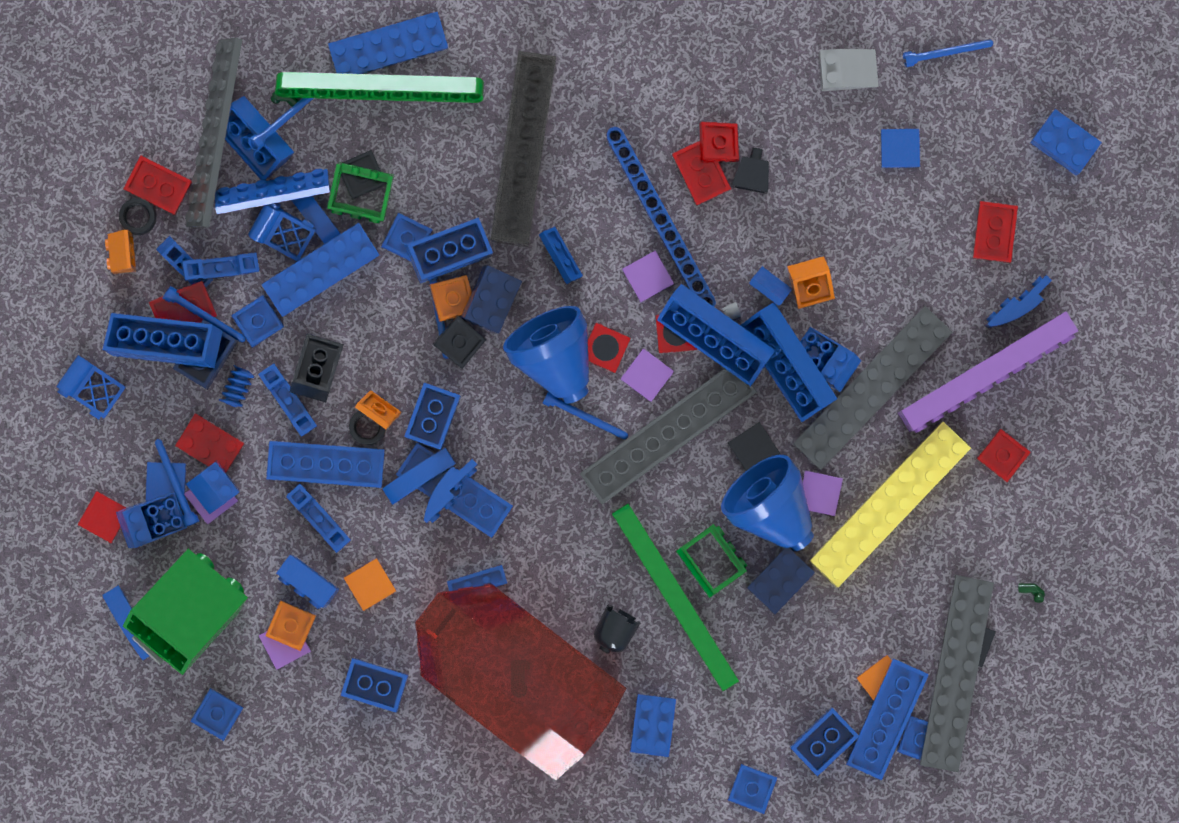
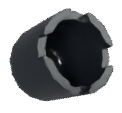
(615, 630)

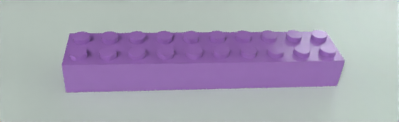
(984, 374)

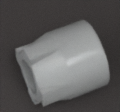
(732, 311)

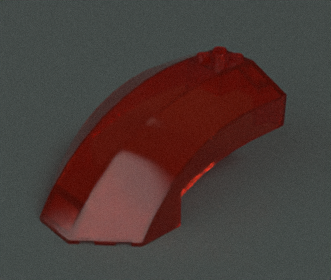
(515, 676)

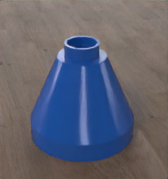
(553, 352)
(771, 503)

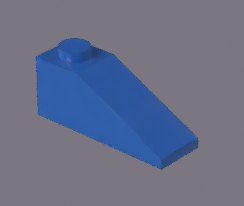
(175, 255)

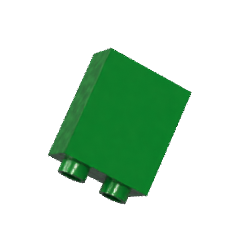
(185, 610)

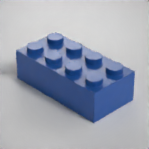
(449, 250)

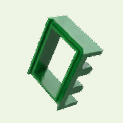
(355, 211)
(728, 548)

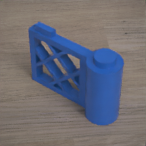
(267, 224)
(77, 377)

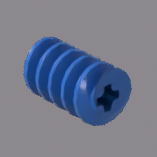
(237, 387)

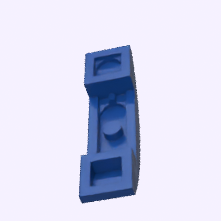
(313, 212)
(220, 267)
(288, 401)
(418, 476)
(318, 518)
(120, 609)

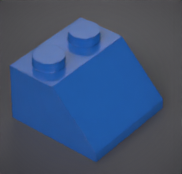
(213, 487)

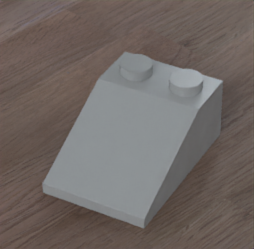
(848, 69)

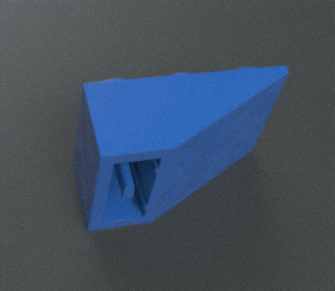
(830, 358)
(151, 520)

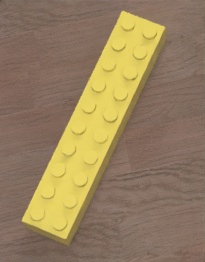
(890, 504)

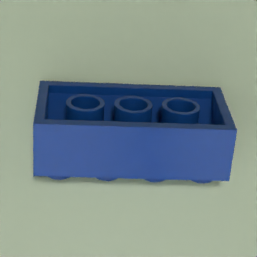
(245, 122)

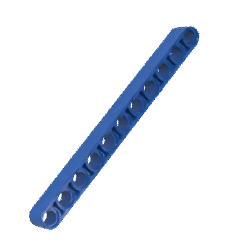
(652, 213)

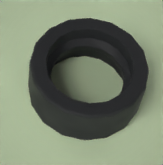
(137, 202)
(366, 441)

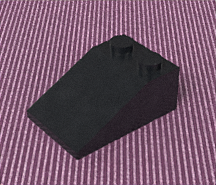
(316, 368)

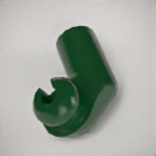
(276, 99)
(1034, 589)

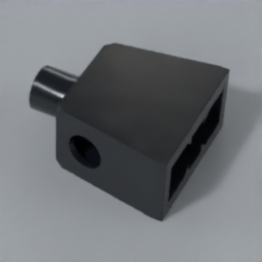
(752, 173)

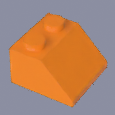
(121, 252)
(811, 282)

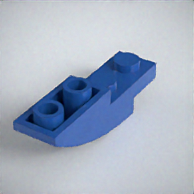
(1014, 309)
(442, 496)

